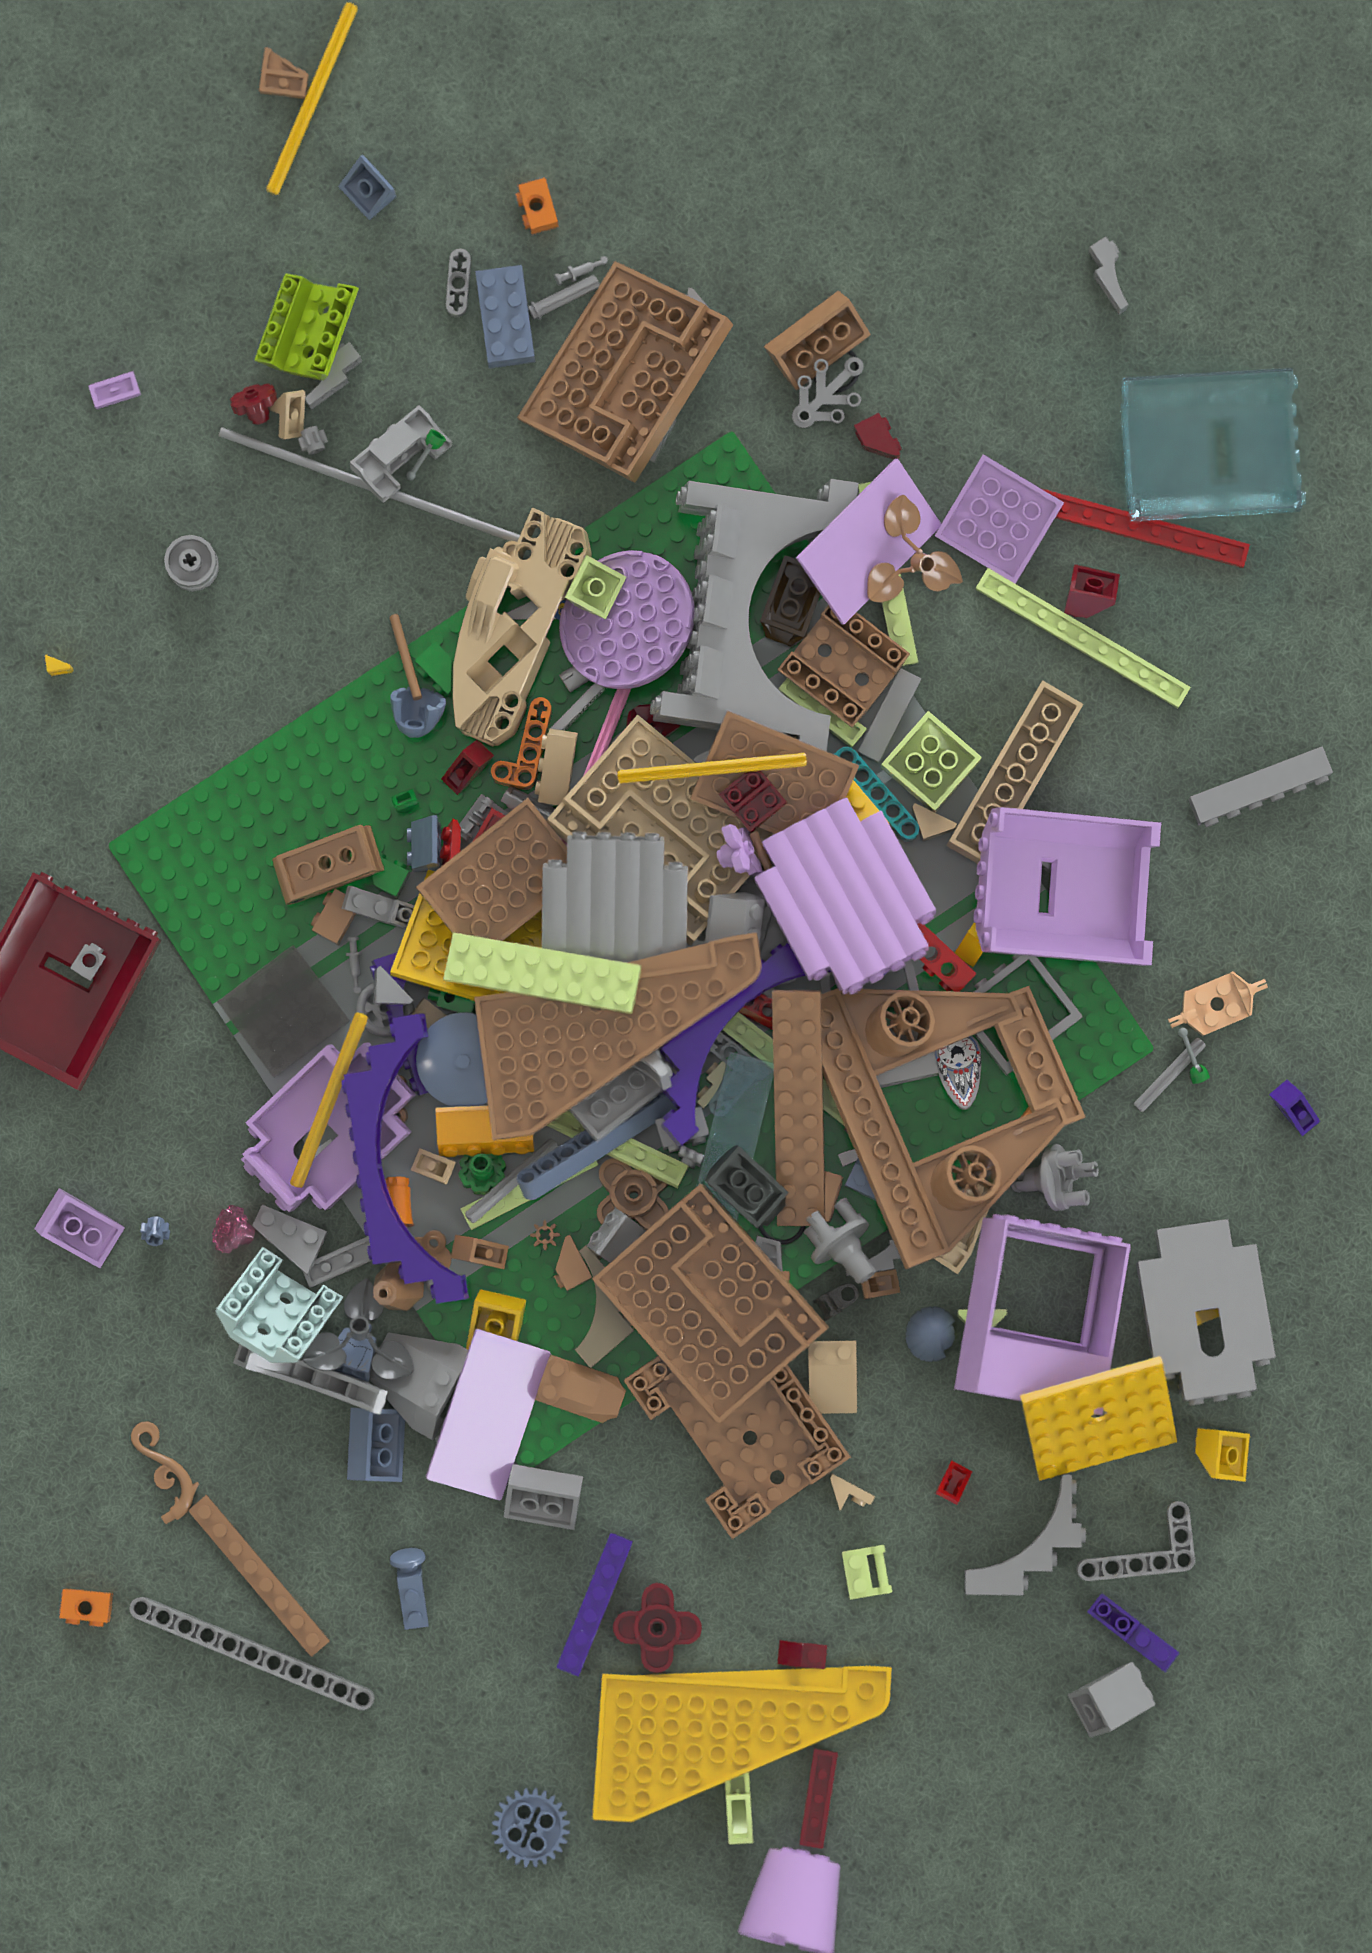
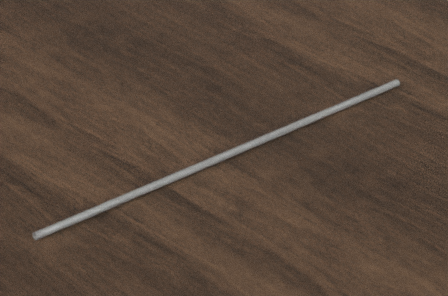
(357, 481)

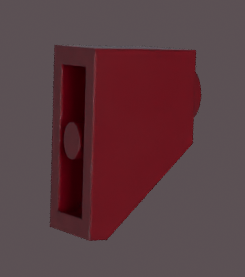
(467, 766)

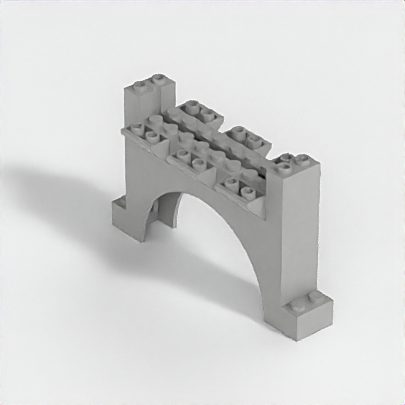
(735, 544)

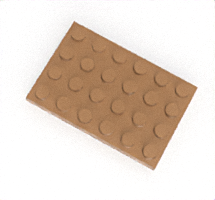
(805, 788)
(497, 877)

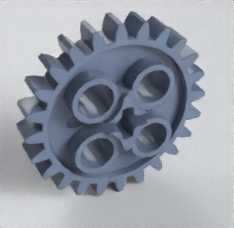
(510, 1819)

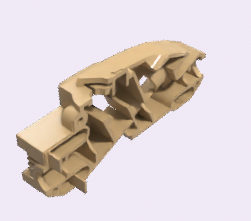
(479, 690)

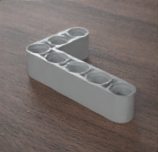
(1147, 1558)

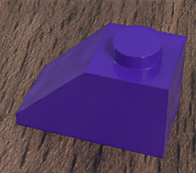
(1294, 1107)

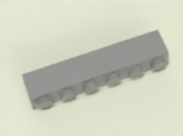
(1260, 786)

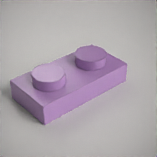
(114, 390)

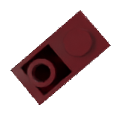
(875, 437)

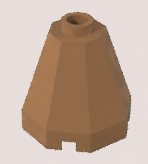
(392, 1292)

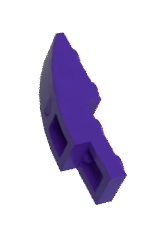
(1133, 1632)

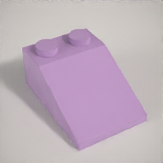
(79, 1228)

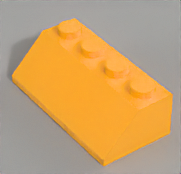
(469, 1133)

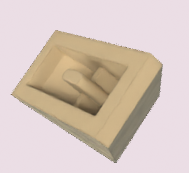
(930, 823)

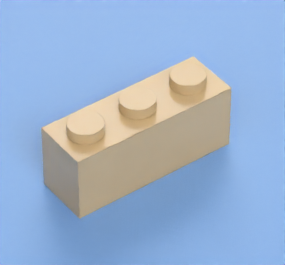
(556, 766)

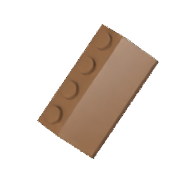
(821, 334)

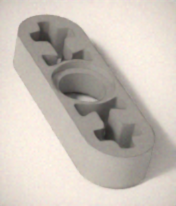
(462, 299)

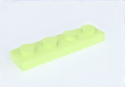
(837, 727)

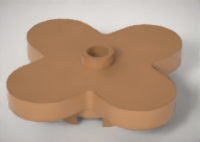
(620, 1182)

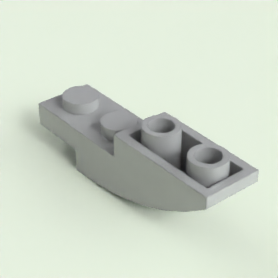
(377, 907)

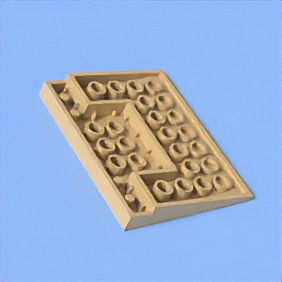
(655, 806)

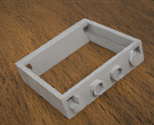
(1003, 971)

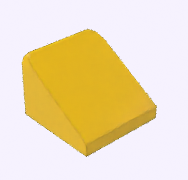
(57, 667)

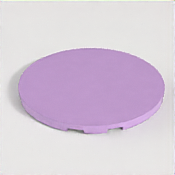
(643, 629)

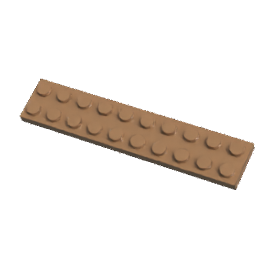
(798, 1103)

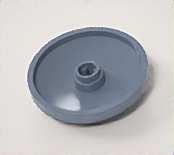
(452, 1061)

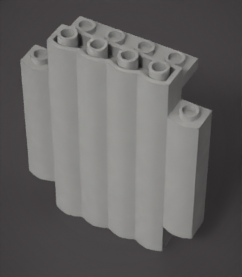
(614, 898)

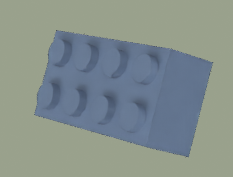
(505, 316)

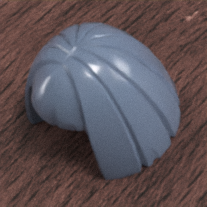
(416, 717)
(930, 1333)

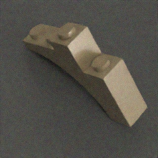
(608, 1325)

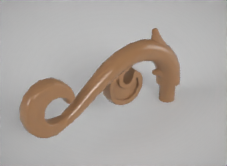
(168, 1465)

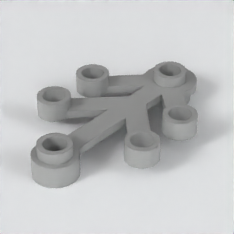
(824, 395)

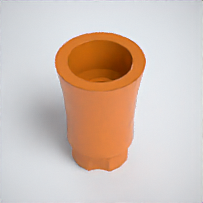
(400, 1195)

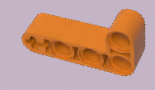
(527, 743)

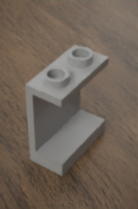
(615, 1235)

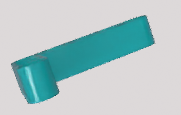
(887, 801)

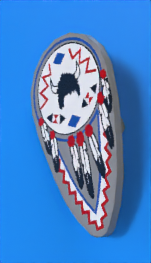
(960, 1070)

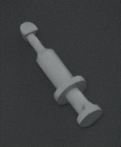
(578, 271)
(354, 962)

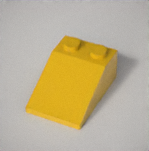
(497, 1315)

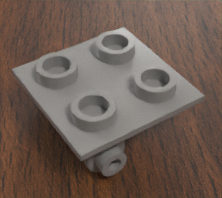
(475, 817)

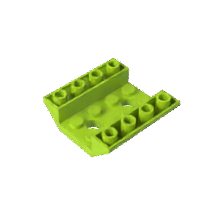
(300, 326)

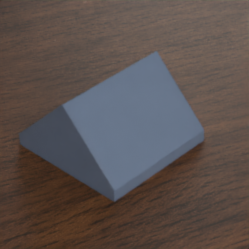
(367, 188)

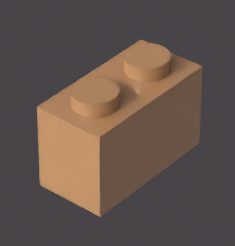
(333, 920)

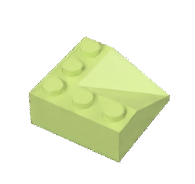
(931, 762)

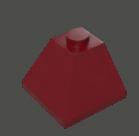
(1091, 591)

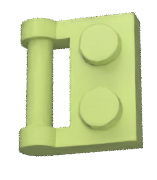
(858, 1572)

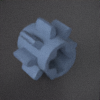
(155, 1231)

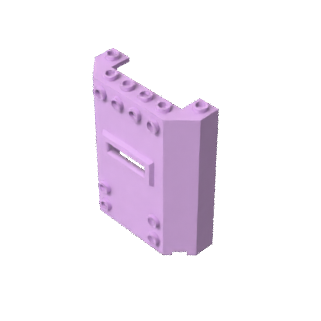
(1093, 892)

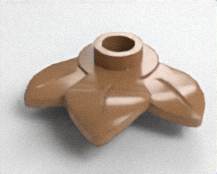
(438, 1252)

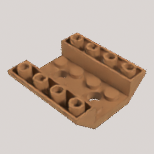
(856, 650)

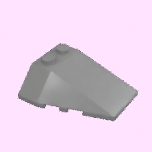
(428, 1388)

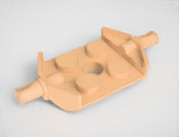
(1237, 1001)

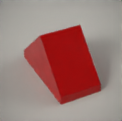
(953, 1482)

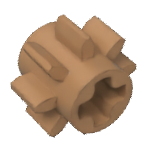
(551, 1234)

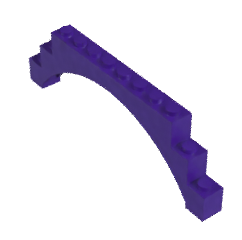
(690, 1048)
(366, 1103)

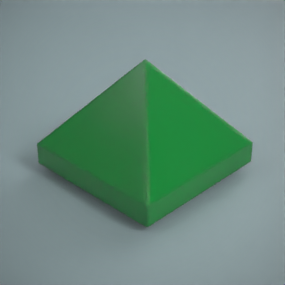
(405, 801)

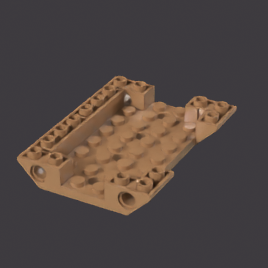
(788, 1432)

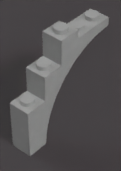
(327, 1382)
(1008, 1576)

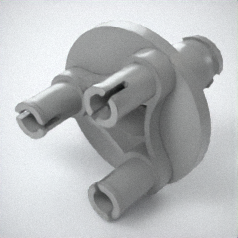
(1056, 1177)
(841, 1243)

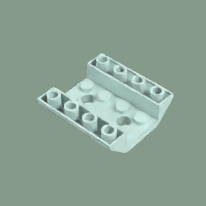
(257, 1305)

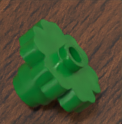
(481, 1180)

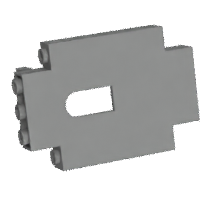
(1199, 1273)

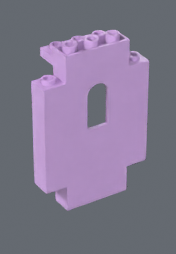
(289, 1118)

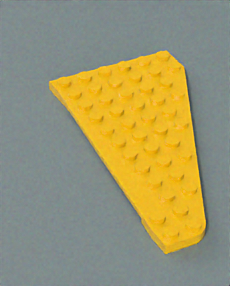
(696, 1730)

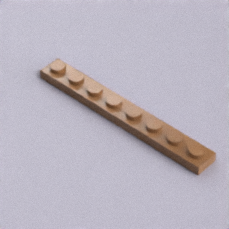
(259, 1575)

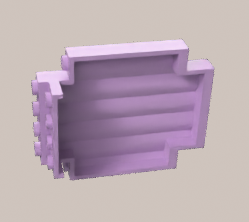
(845, 896)

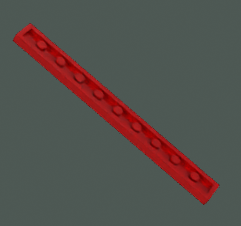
(1152, 531)

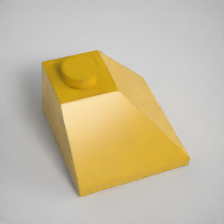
(1223, 1453)

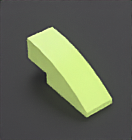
(739, 1810)

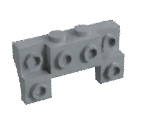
(393, 450)

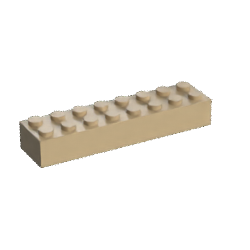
(1018, 764)

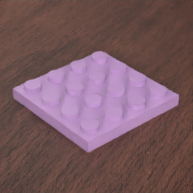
(999, 519)

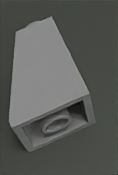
(1111, 1699)

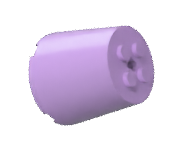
(794, 1901)

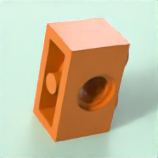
(537, 192)
(72, 1601)

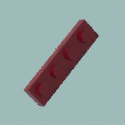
(818, 1798)

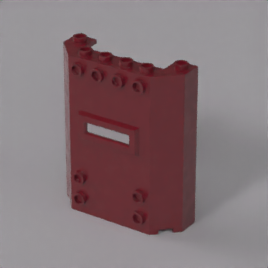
(46, 1015)

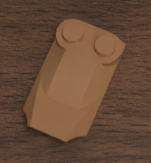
(580, 1390)

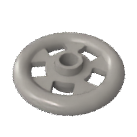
(377, 1027)

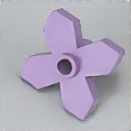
(738, 851)

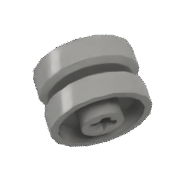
(190, 549)

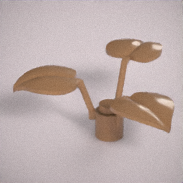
(937, 568)

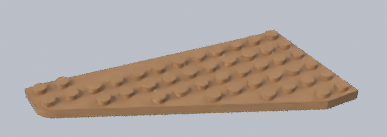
(556, 1053)

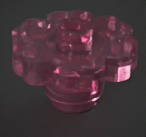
(232, 1229)

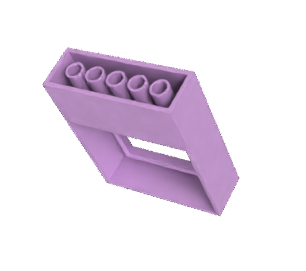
(1020, 1363)

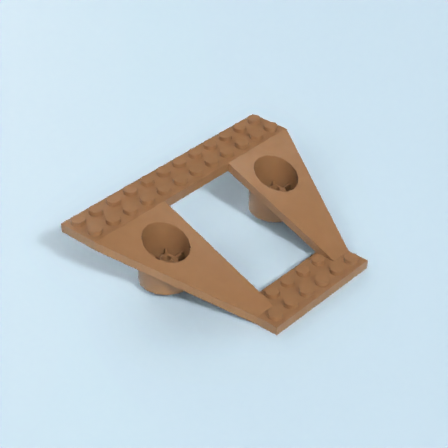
(920, 1198)

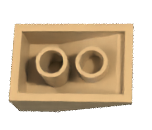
(833, 1376)

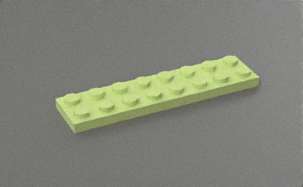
(542, 973)

